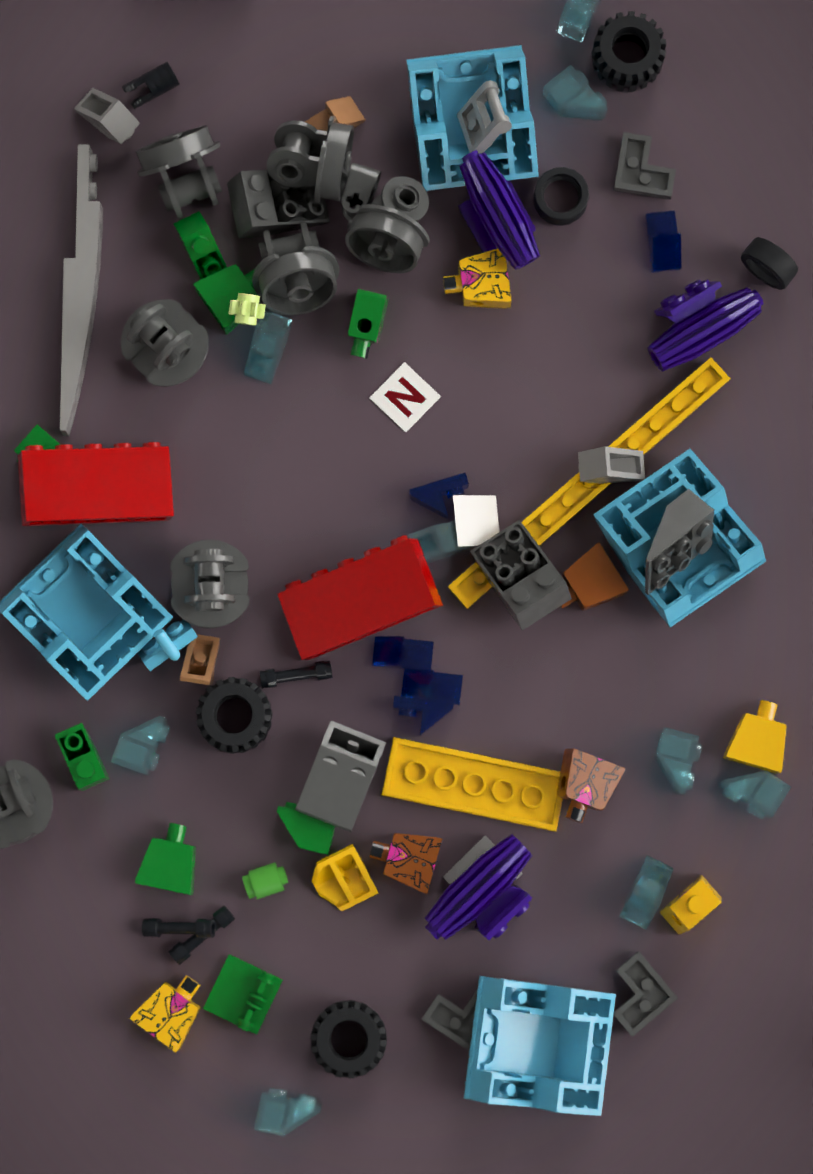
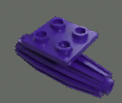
(496, 212)
(701, 321)
(483, 893)

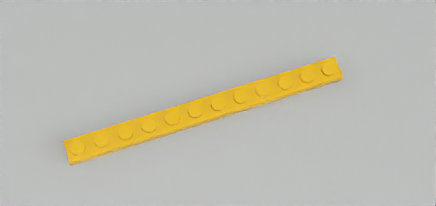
(576, 495)

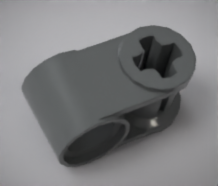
(360, 188)

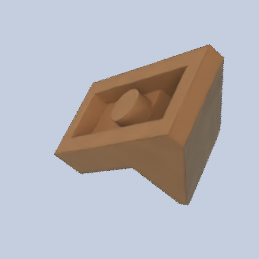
(344, 110)
(200, 660)

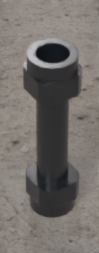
(270, 678)
(202, 928)
(181, 951)

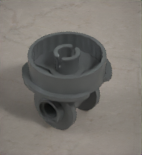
(174, 151)
(312, 157)
(388, 229)
(295, 273)
(164, 343)
(209, 583)
(24, 803)

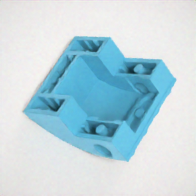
(439, 91)
(634, 519)
(84, 611)
(539, 1046)

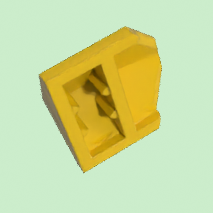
(343, 878)

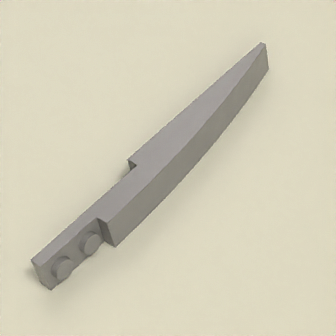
(80, 288)

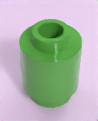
(265, 881)

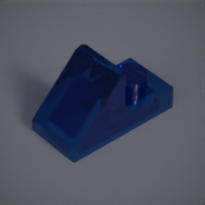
(664, 241)
(431, 494)
(402, 653)
(432, 685)
(431, 710)

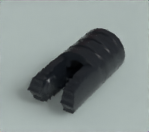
(157, 80)

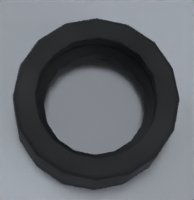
(568, 175)
(769, 263)

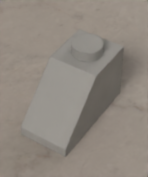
(107, 115)
(611, 465)

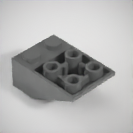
(265, 205)
(681, 536)
(521, 575)
(340, 776)

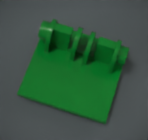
(242, 994)

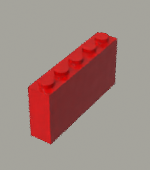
(95, 484)
(359, 597)

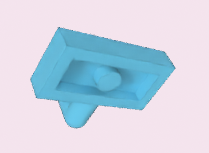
(167, 644)

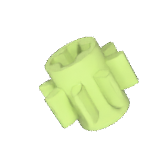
(247, 309)

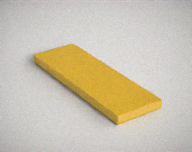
(473, 784)

